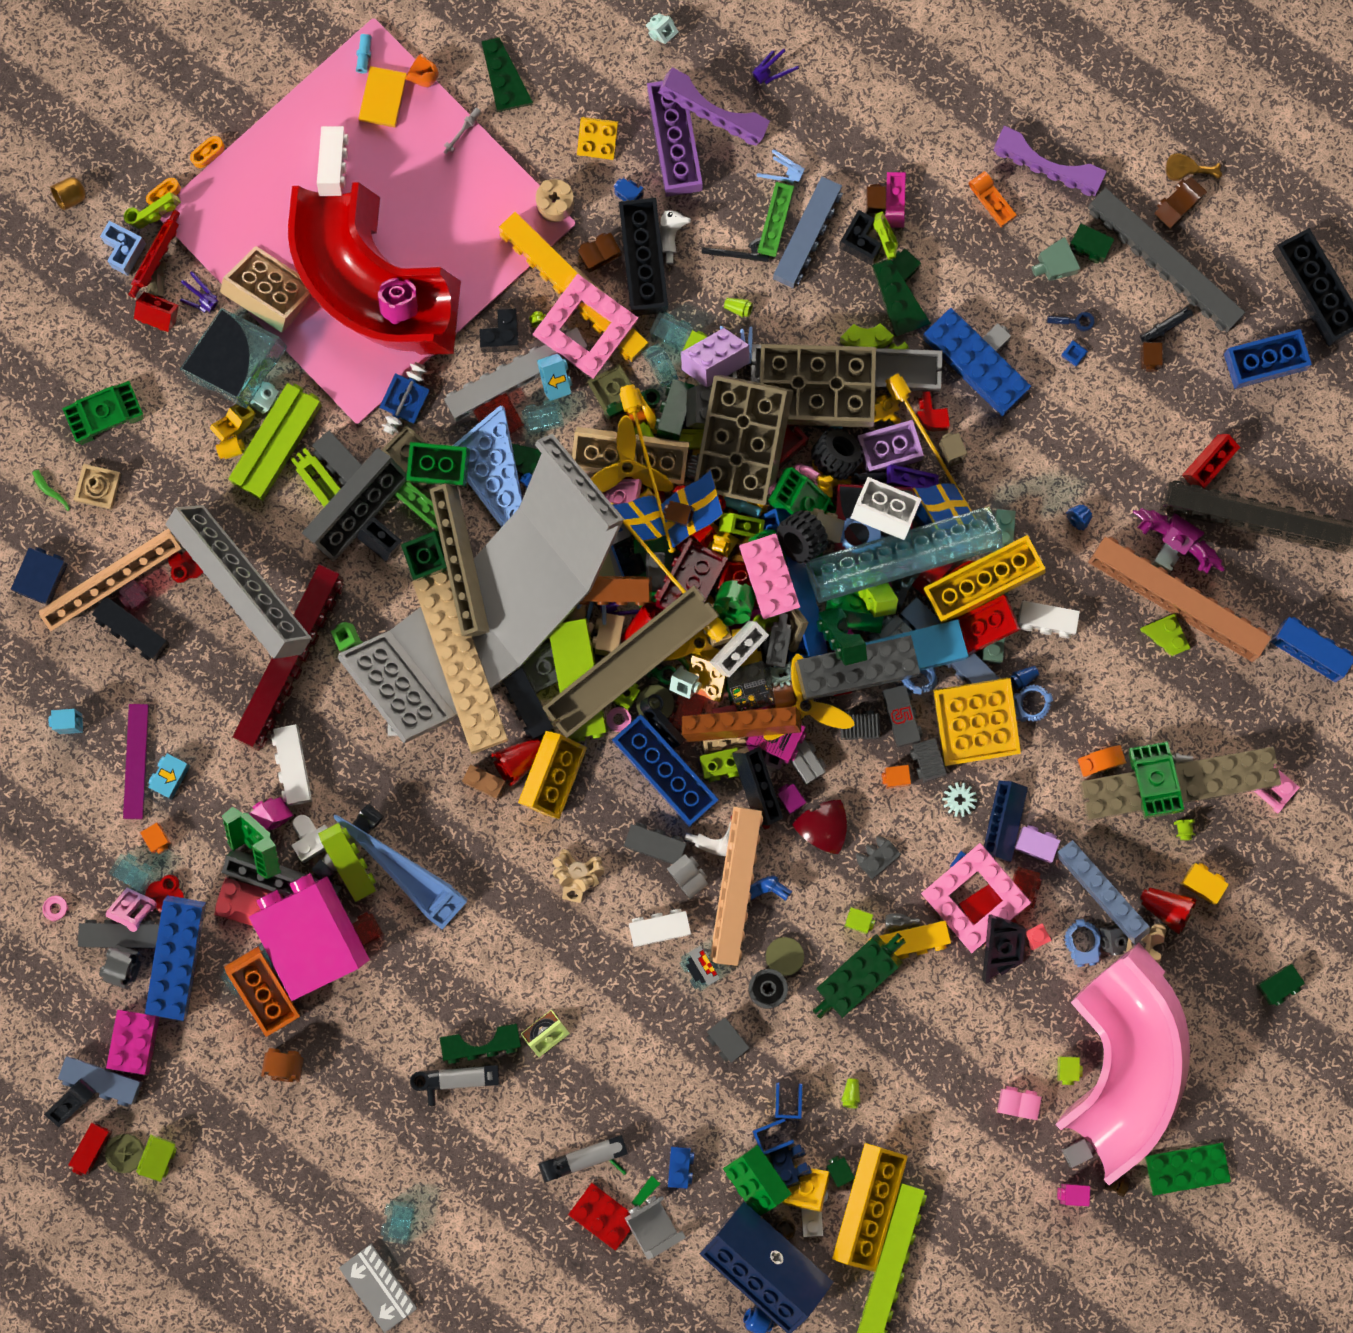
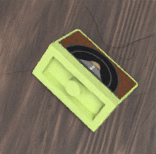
(545, 1033)

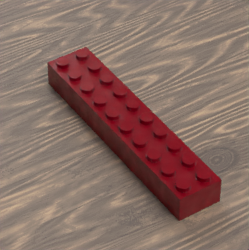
(281, 672)

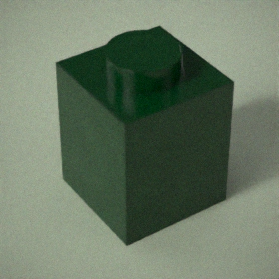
(840, 1171)

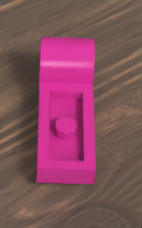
(895, 199)

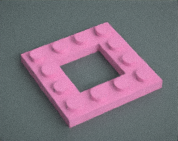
(583, 291)
(975, 861)

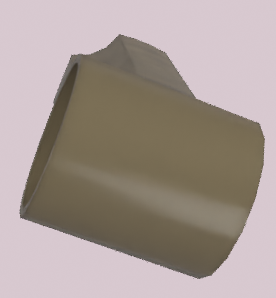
(156, 286)

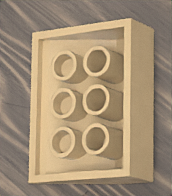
(266, 289)

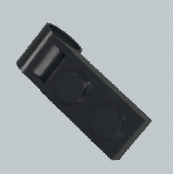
(659, 721)
(70, 1102)

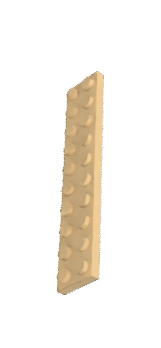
(460, 665)

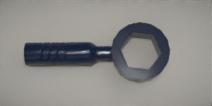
(1066, 320)

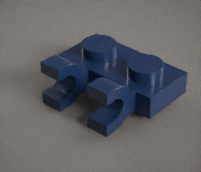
(785, 1167)

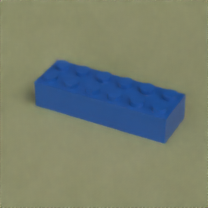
(976, 362)
(665, 770)
(175, 957)

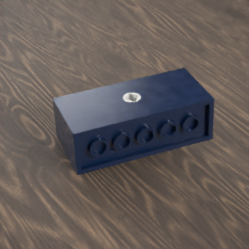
(766, 1268)

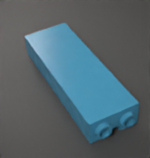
(935, 644)

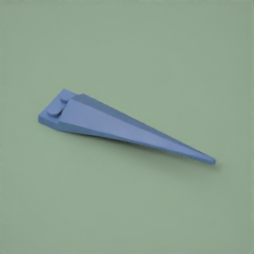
(429, 893)

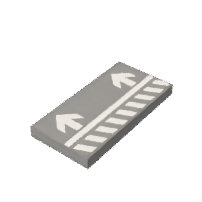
(378, 1288)

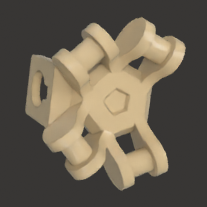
(577, 874)
(1155, 937)

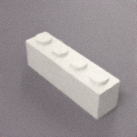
(331, 161)
(292, 765)

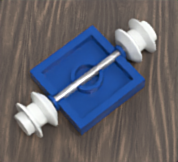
(404, 398)

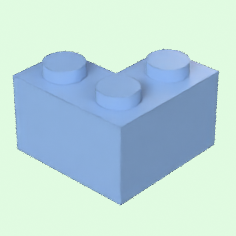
(126, 247)

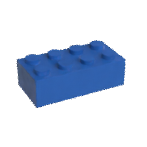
(1267, 359)
(1313, 649)

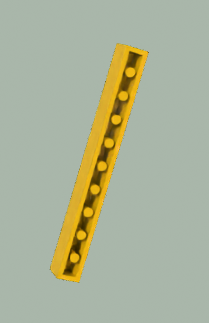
(560, 274)

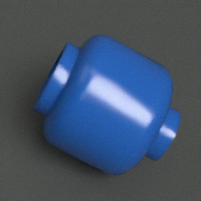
(757, 1321)

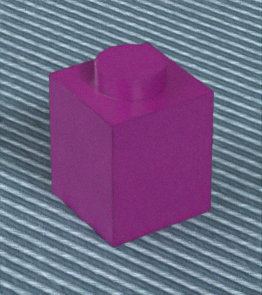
(790, 798)

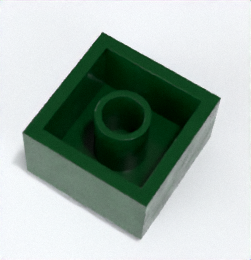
(425, 556)

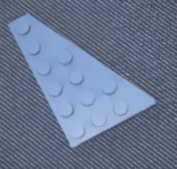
(493, 466)

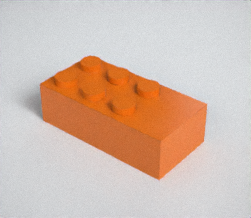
(262, 991)

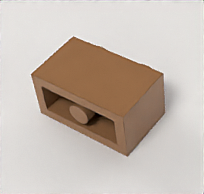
(484, 782)

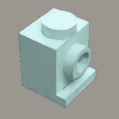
(1166, 557)
(684, 683)

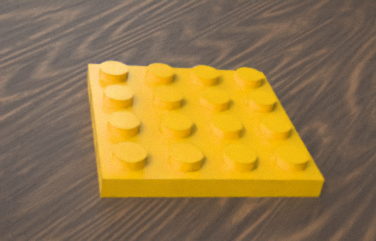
(977, 721)

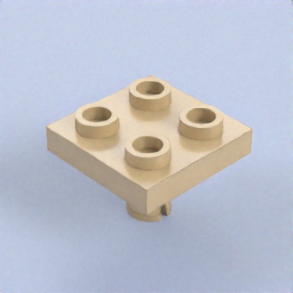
(97, 486)

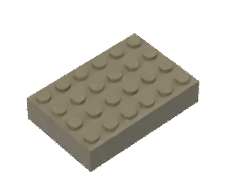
(827, 382)
(744, 438)

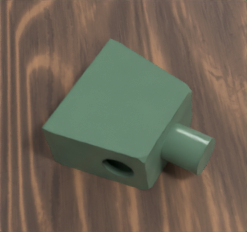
(1057, 261)

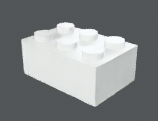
(886, 508)

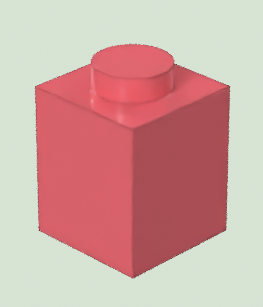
(1037, 936)

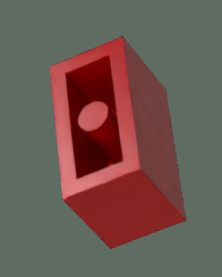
(156, 311)

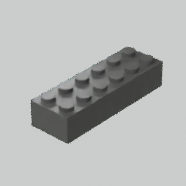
(355, 504)
(885, 663)

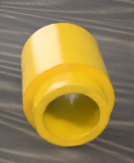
(230, 448)

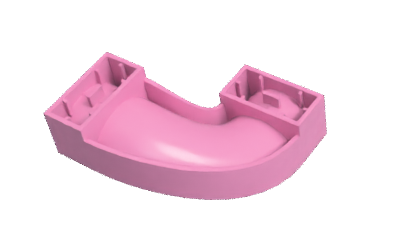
(1142, 1063)

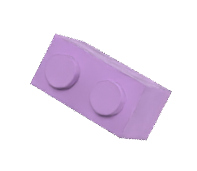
(1037, 844)

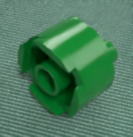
(734, 602)

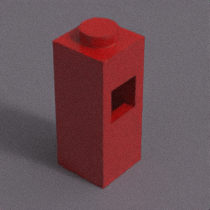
(89, 1149)

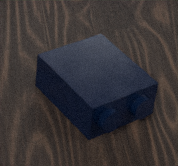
(39, 575)

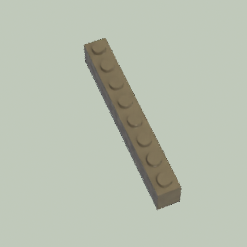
(459, 560)

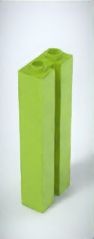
(275, 441)
(572, 659)

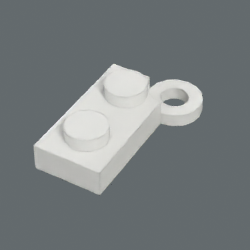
(812, 1221)

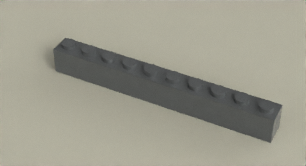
(1165, 260)

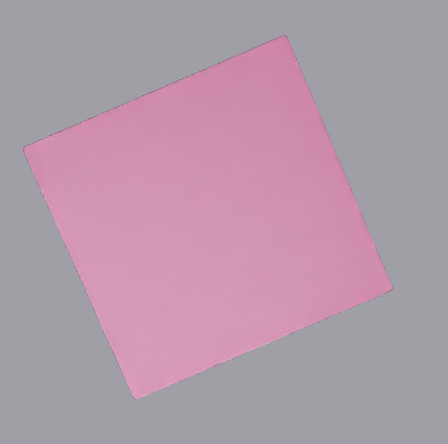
(430, 211)

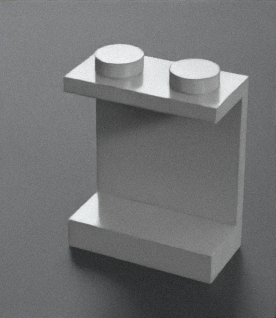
(653, 1227)

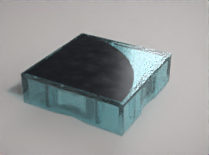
(233, 357)

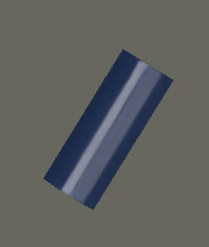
(1005, 820)

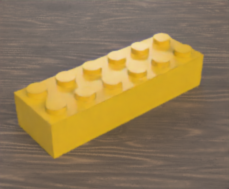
(984, 580)
(870, 1207)

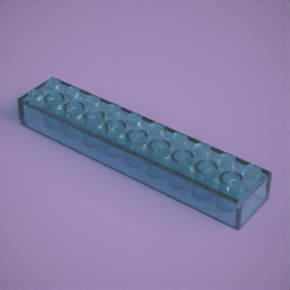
(898, 558)

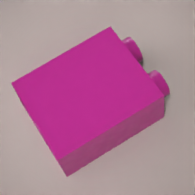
(308, 936)

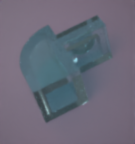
(660, 364)

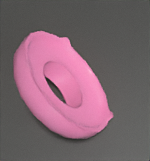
(618, 710)
(47, 908)

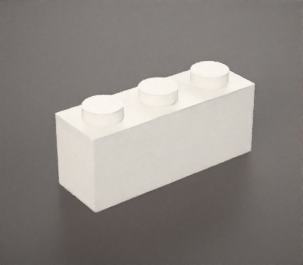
(1048, 619)
(739, 648)
(659, 928)

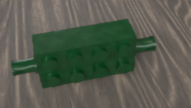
(859, 975)

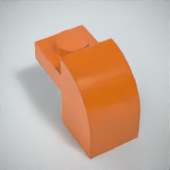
(1101, 760)

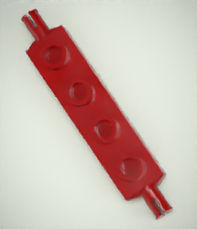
(155, 253)

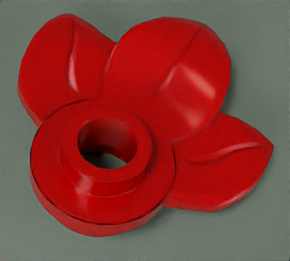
(185, 563)
(159, 890)

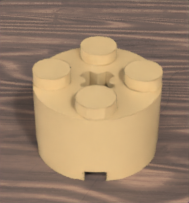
(552, 190)

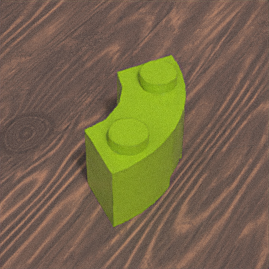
(871, 337)

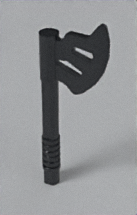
(735, 254)

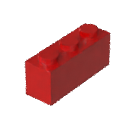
(1211, 460)

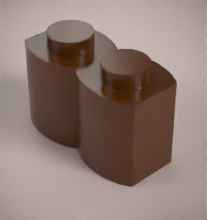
(599, 252)

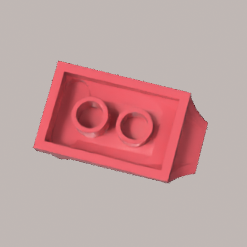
(238, 900)

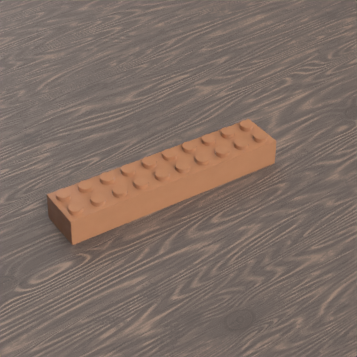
(1179, 599)

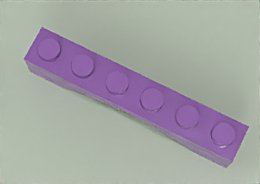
(681, 90)
(1084, 177)

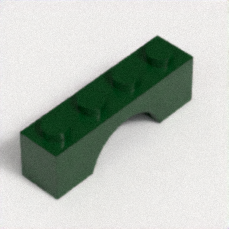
(848, 647)
(454, 1046)

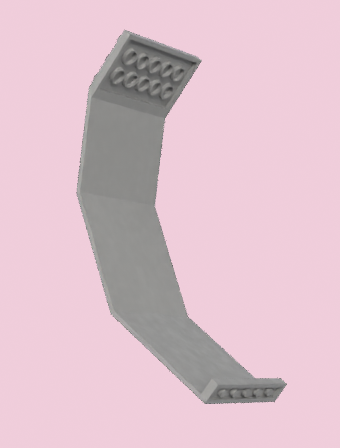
(528, 585)

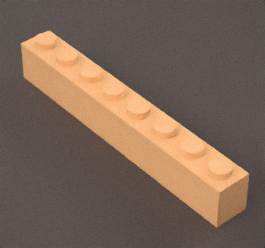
(109, 579)
(735, 886)

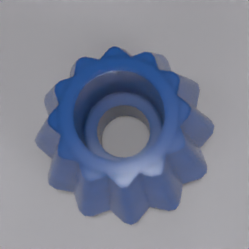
(1079, 516)

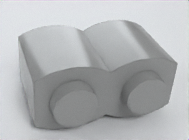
(688, 876)

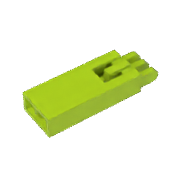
(324, 487)

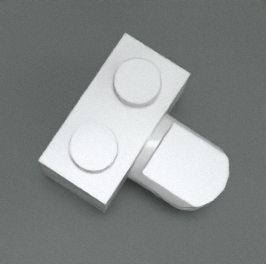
(309, 842)

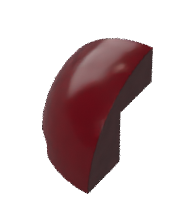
(824, 827)

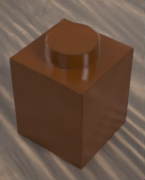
(875, 198)
(1151, 356)
(679, 513)

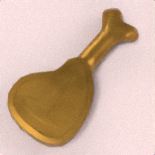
(1181, 165)

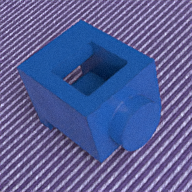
(628, 190)

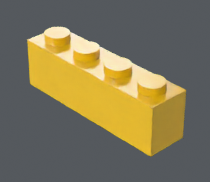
(921, 939)

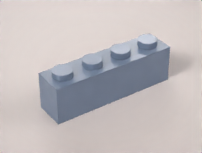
(105, 1082)

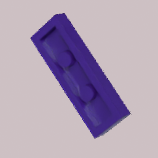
(909, 477)

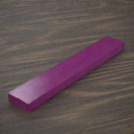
(136, 761)

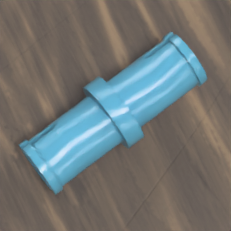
(363, 53)
(743, 507)

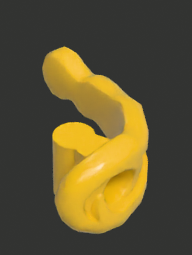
(721, 545)

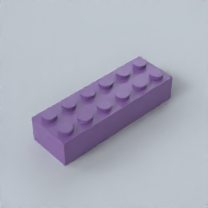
(674, 144)

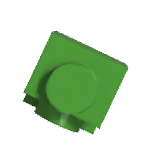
(340, 636)

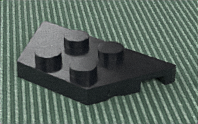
(1003, 947)

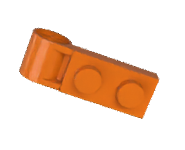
(991, 199)

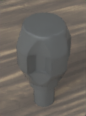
(899, 921)

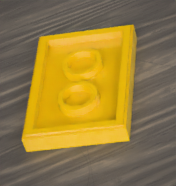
(382, 97)

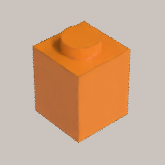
(896, 776)
(156, 838)

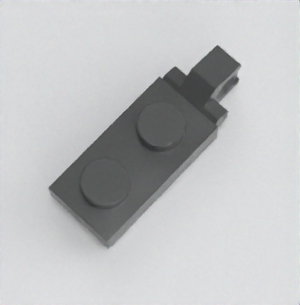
(779, 642)

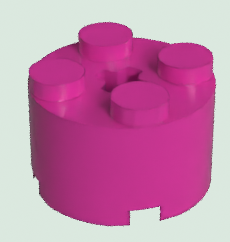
(397, 300)

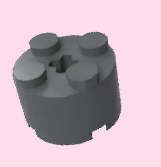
(121, 966)
(778, 984)

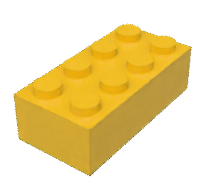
(552, 774)

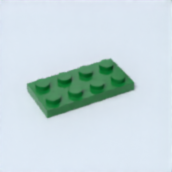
(1187, 1169)

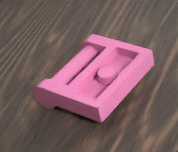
(1284, 791)
(126, 904)

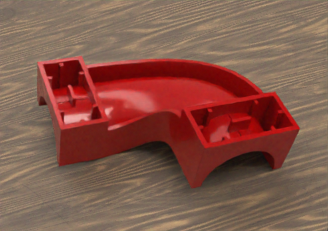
(345, 270)

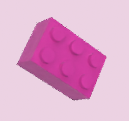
(132, 1042)

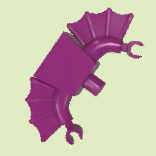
(1180, 536)

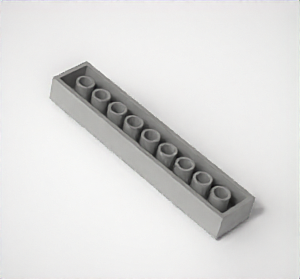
(238, 581)

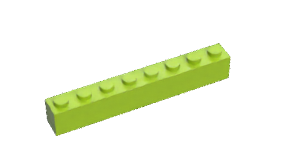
(892, 1258)

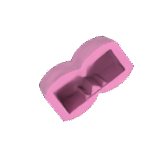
(1019, 1104)

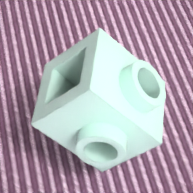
(661, 28)
(264, 397)

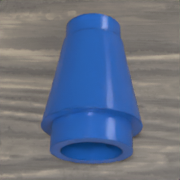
(1023, 677)

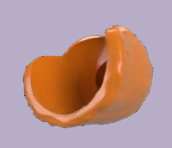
(423, 72)

